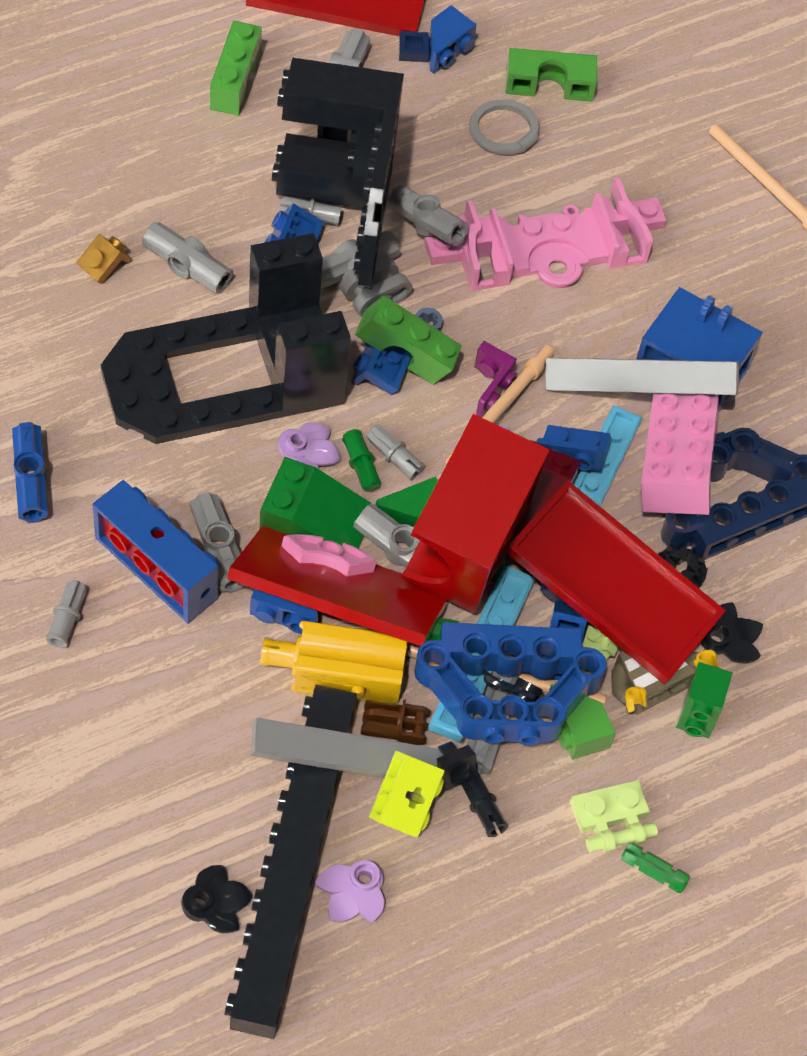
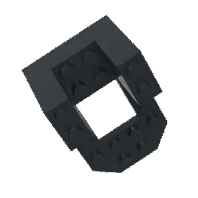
(336, 170)
(299, 346)

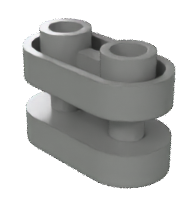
(385, 282)

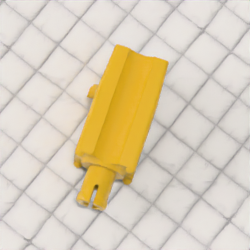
(341, 660)

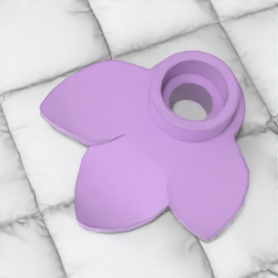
(312, 445)
(351, 896)

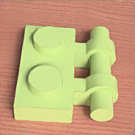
(612, 807)

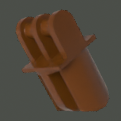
(388, 720)

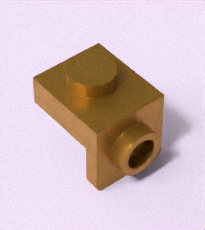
(103, 257)

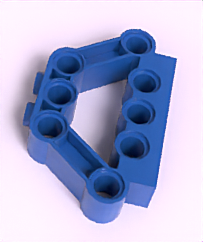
(526, 643)

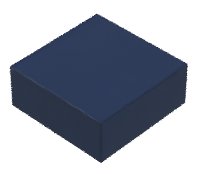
(413, 46)

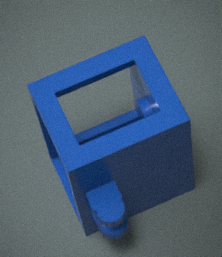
(700, 331)

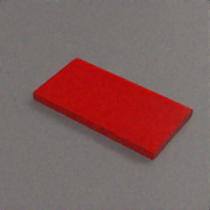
(371, 15)
(615, 581)
(370, 600)

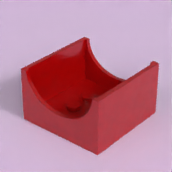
(474, 512)

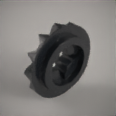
(696, 568)

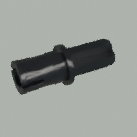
(484, 805)

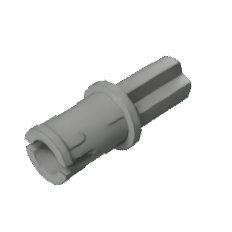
(327, 213)
(395, 451)
(66, 614)

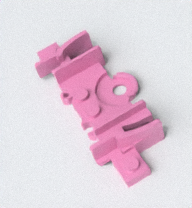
(544, 239)

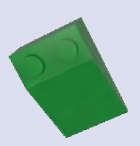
(312, 504)

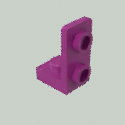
(498, 365)

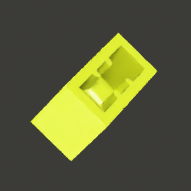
(402, 776)

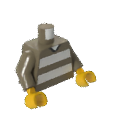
(642, 690)

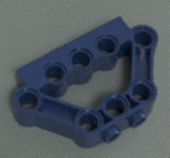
(762, 460)

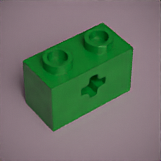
(704, 700)

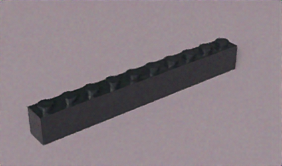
(288, 877)

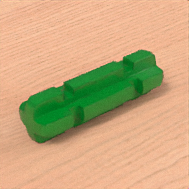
(655, 867)

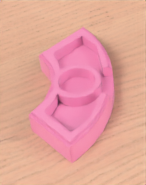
(342, 558)

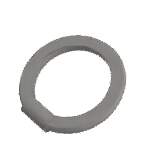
(500, 148)

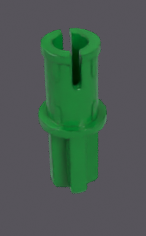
(361, 459)

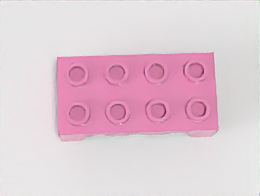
(680, 453)

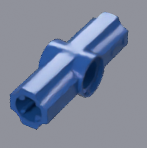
(32, 486)

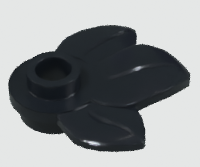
(735, 635)
(521, 687)
(220, 897)

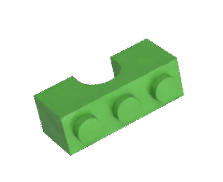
(236, 60)
(572, 71)
(392, 325)

